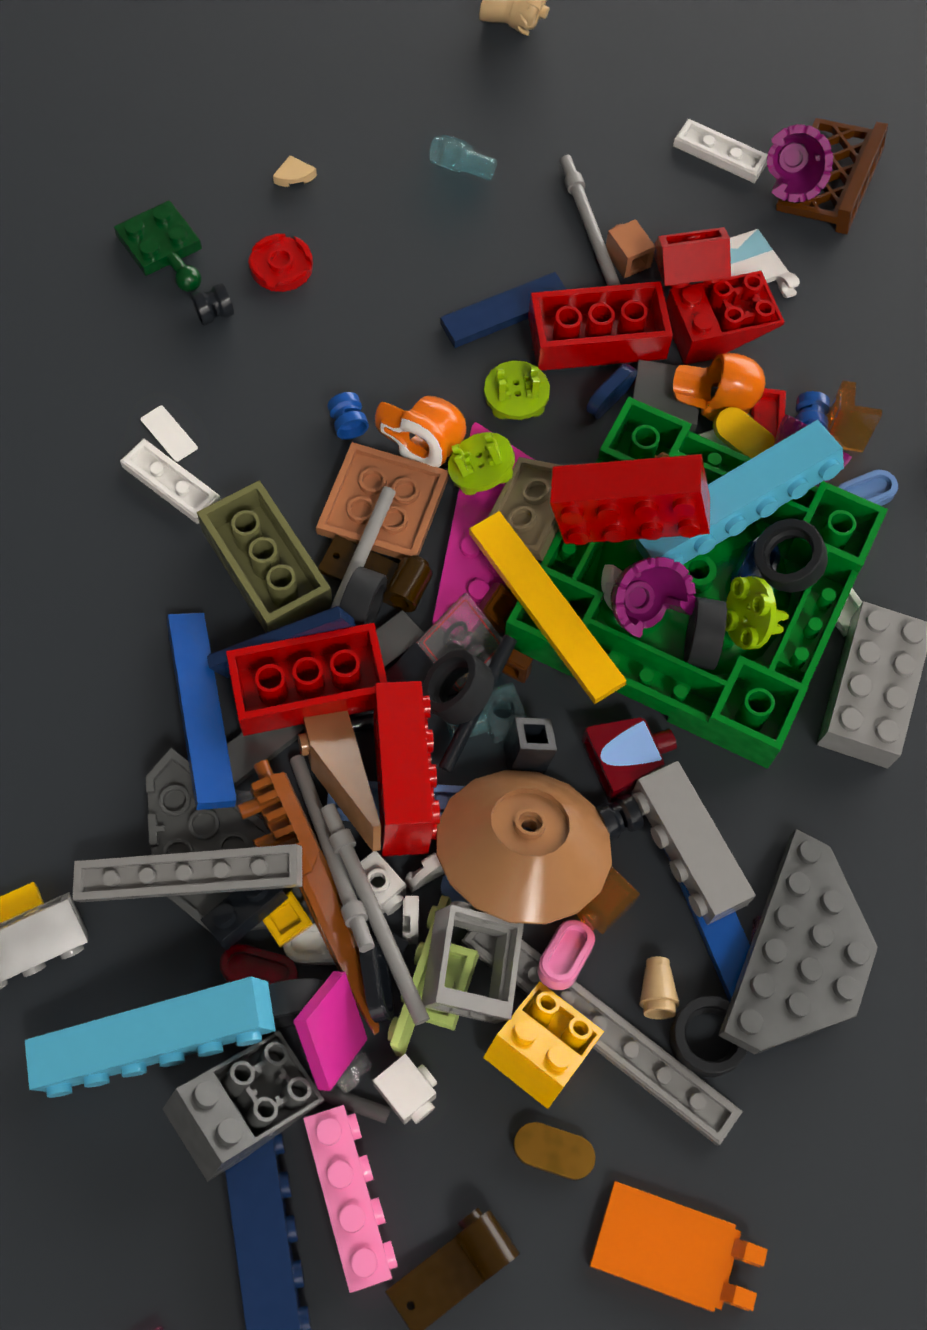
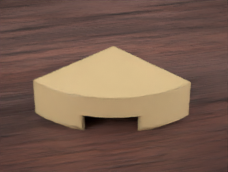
(293, 172)

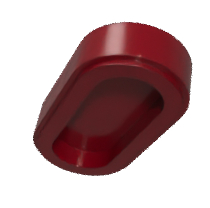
(247, 961)

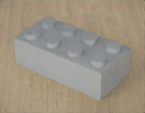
(875, 685)

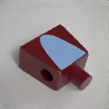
(625, 752)

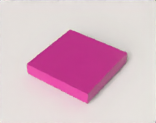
(331, 1030)

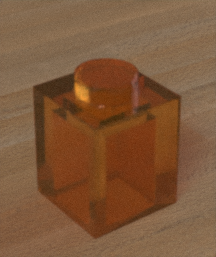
(611, 904)

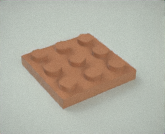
(359, 487)

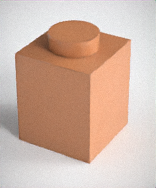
(630, 248)

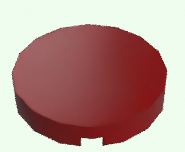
(280, 262)

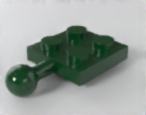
(159, 240)

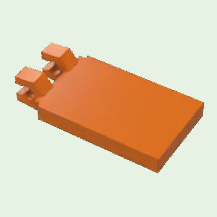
(673, 1250)

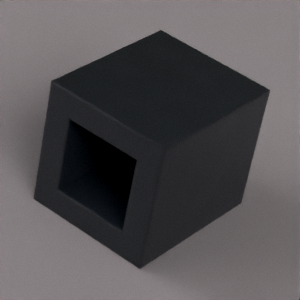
(530, 745)

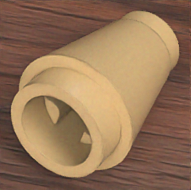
(658, 989)

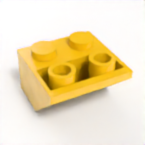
(543, 1044)

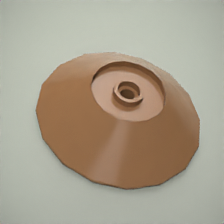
(519, 871)

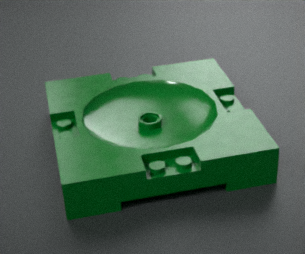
(750, 693)

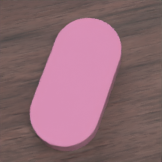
(565, 955)

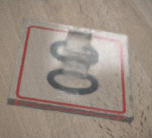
(463, 629)

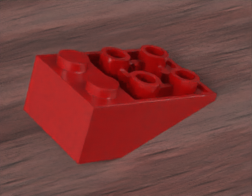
(693, 257)
(721, 315)

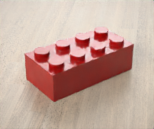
(599, 325)
(631, 499)
(305, 677)
(405, 768)

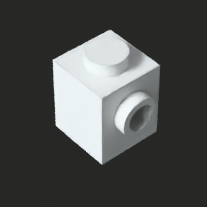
(385, 883)
(407, 1089)

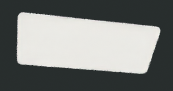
(169, 433)

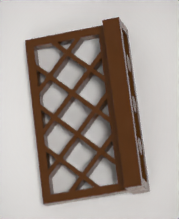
(854, 185)

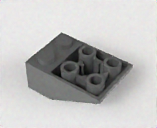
(241, 1104)

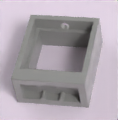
(489, 1009)

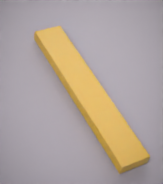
(547, 607)

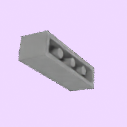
(692, 843)
(39, 936)

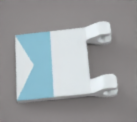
(753, 253)

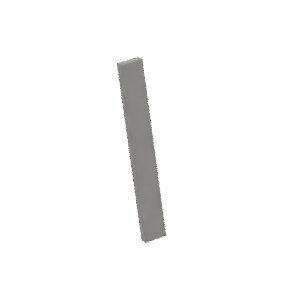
(629, 1049)

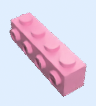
(347, 1198)

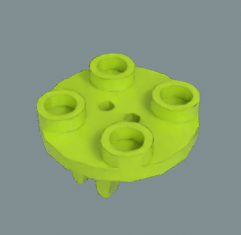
(531, 387)
(496, 462)
(752, 612)

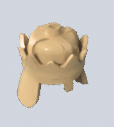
(518, 14)

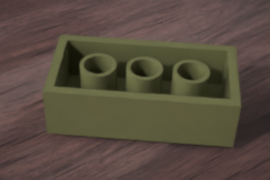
(264, 558)

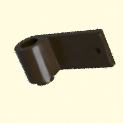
(404, 580)
(453, 1271)

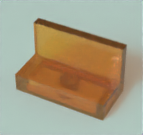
(850, 423)

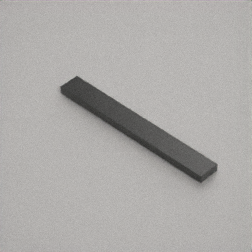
(245, 751)

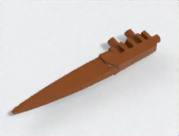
(288, 826)

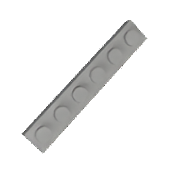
(188, 873)

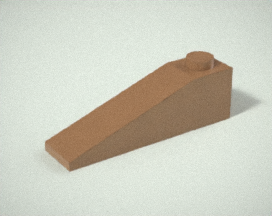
(340, 769)

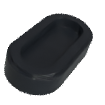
(377, 984)

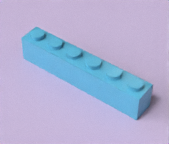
(757, 490)
(150, 1036)

